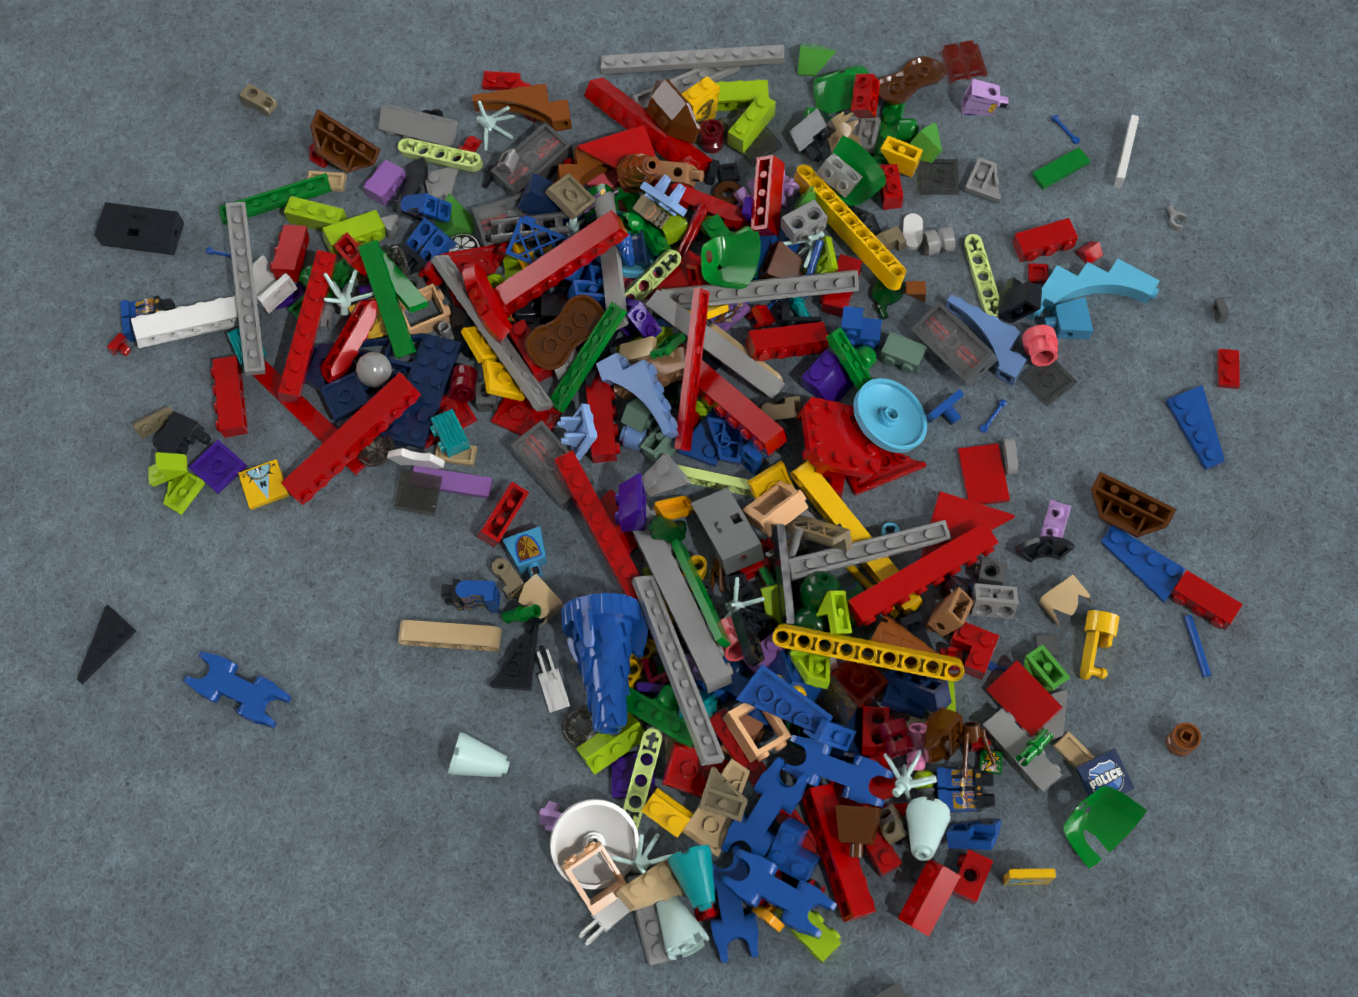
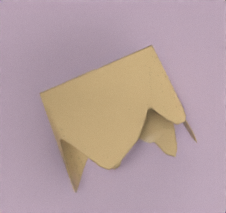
(843, 129)
(537, 592)
(1063, 598)

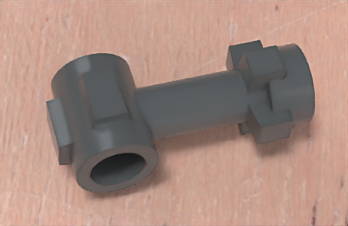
(727, 124)

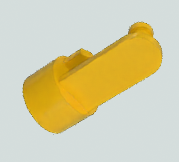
(1097, 624)

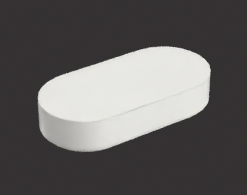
(913, 231)

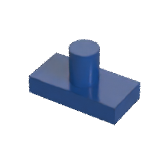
(947, 409)

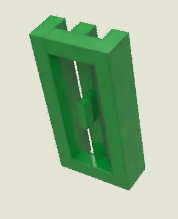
(667, 345)

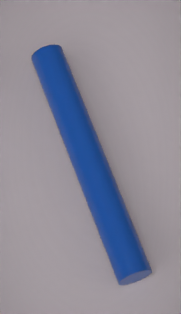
(814, 258)
(1197, 646)

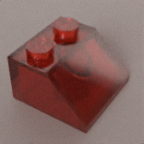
(860, 682)

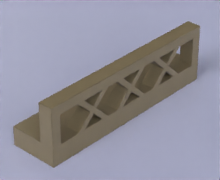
(821, 532)

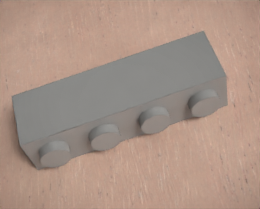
(417, 125)
(1011, 741)

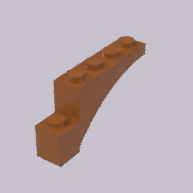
(528, 101)
(584, 168)

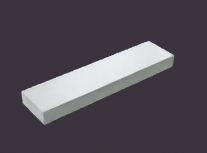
(1126, 151)

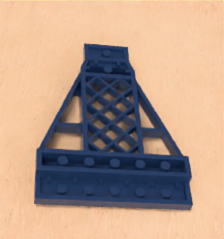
(427, 373)

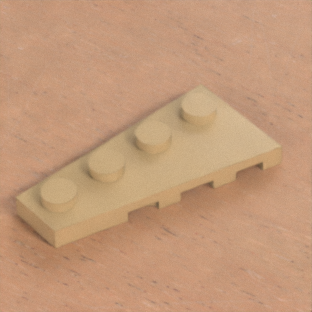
(711, 828)
(650, 887)

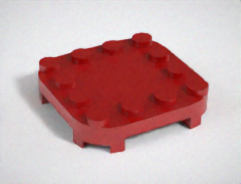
(836, 440)

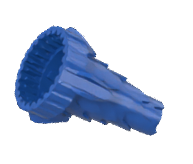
(601, 638)

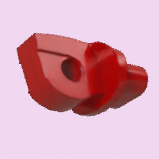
(471, 144)

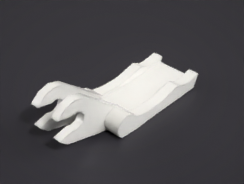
(552, 686)
(606, 919)

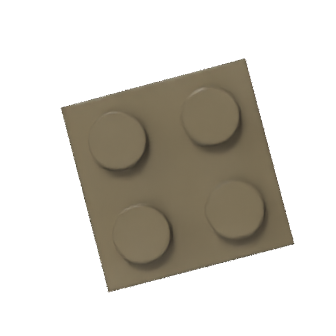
(570, 196)

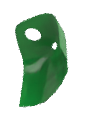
(835, 90)
(865, 165)
(737, 256)
(1109, 820)

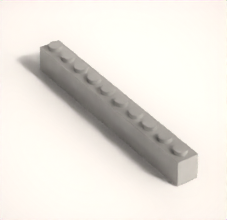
(683, 608)

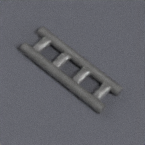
(501, 223)

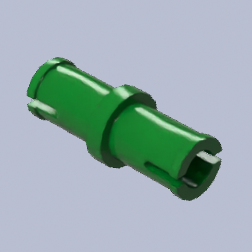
(521, 613)
(1034, 747)

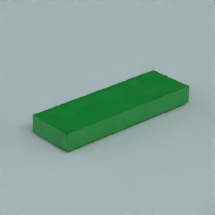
(1060, 168)

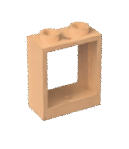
(429, 293)
(776, 505)
(745, 741)
(606, 896)

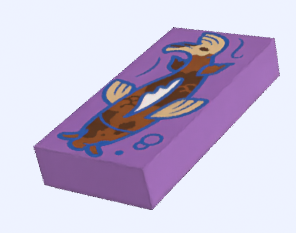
(735, 313)

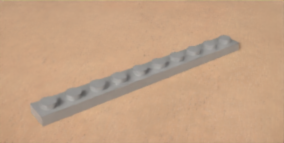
(692, 59)
(771, 288)
(245, 289)
(505, 351)
(678, 671)

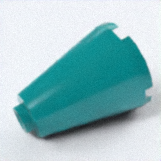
(695, 875)

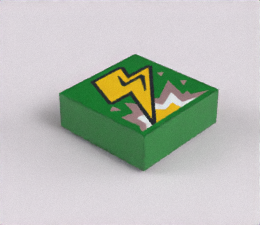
(765, 577)
(985, 763)

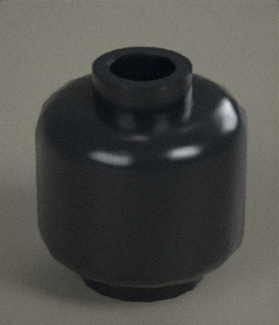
(953, 583)

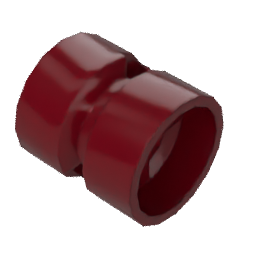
(711, 136)
(463, 383)
(894, 730)

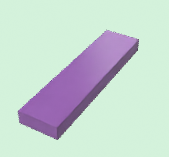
(460, 482)

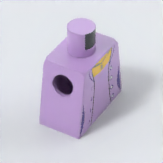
(982, 98)

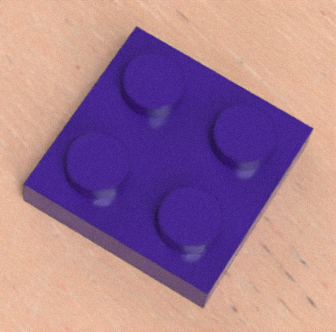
(217, 466)
(622, 773)

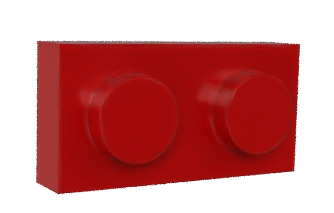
(499, 80)
(1228, 368)

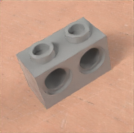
(839, 175)
(803, 220)
(994, 601)

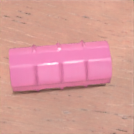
(918, 734)

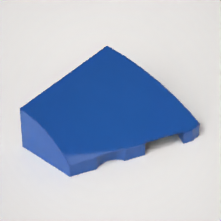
(727, 440)
(973, 835)

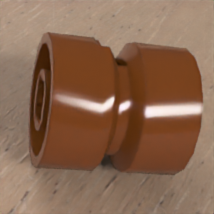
(1183, 739)

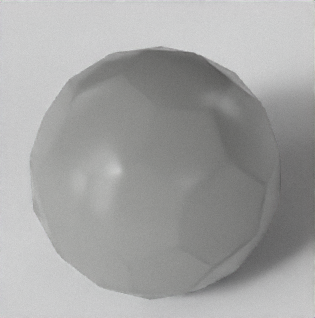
(373, 369)

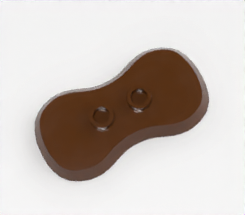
(913, 76)
(553, 342)

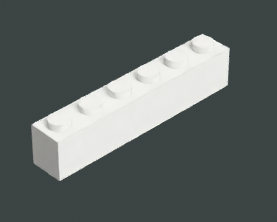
(185, 321)

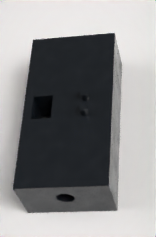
(139, 228)

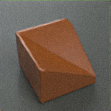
(916, 289)

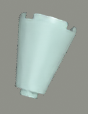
(476, 759)
(926, 826)
(679, 929)

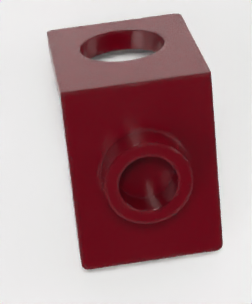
(654, 677)

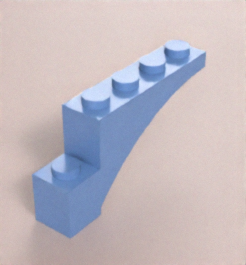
(994, 334)
(643, 383)

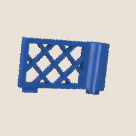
(531, 221)

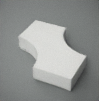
(406, 457)

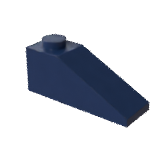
(923, 690)

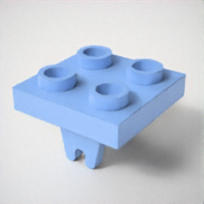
(657, 195)
(579, 430)

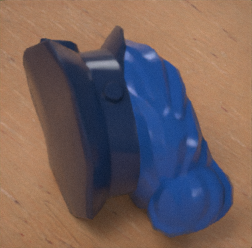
(634, 250)

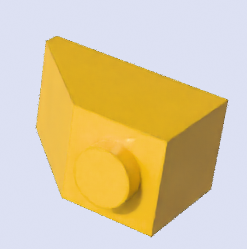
(902, 154)

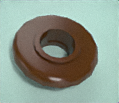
(724, 187)

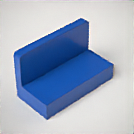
(832, 734)

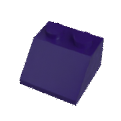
(827, 378)
(631, 504)

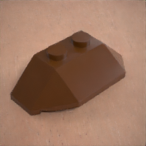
(673, 112)
(341, 145)
(1129, 508)
(943, 735)

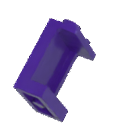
(639, 320)

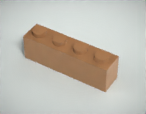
(669, 369)

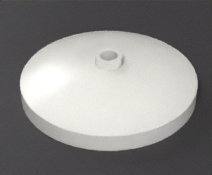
(600, 821)

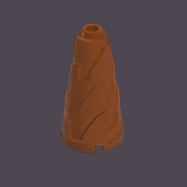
(637, 169)
(897, 635)

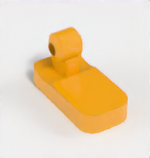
(674, 507)
(766, 914)

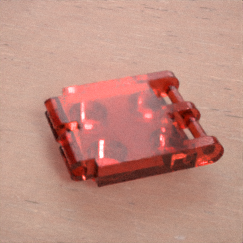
(963, 60)

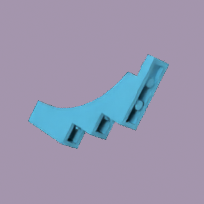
(1120, 280)

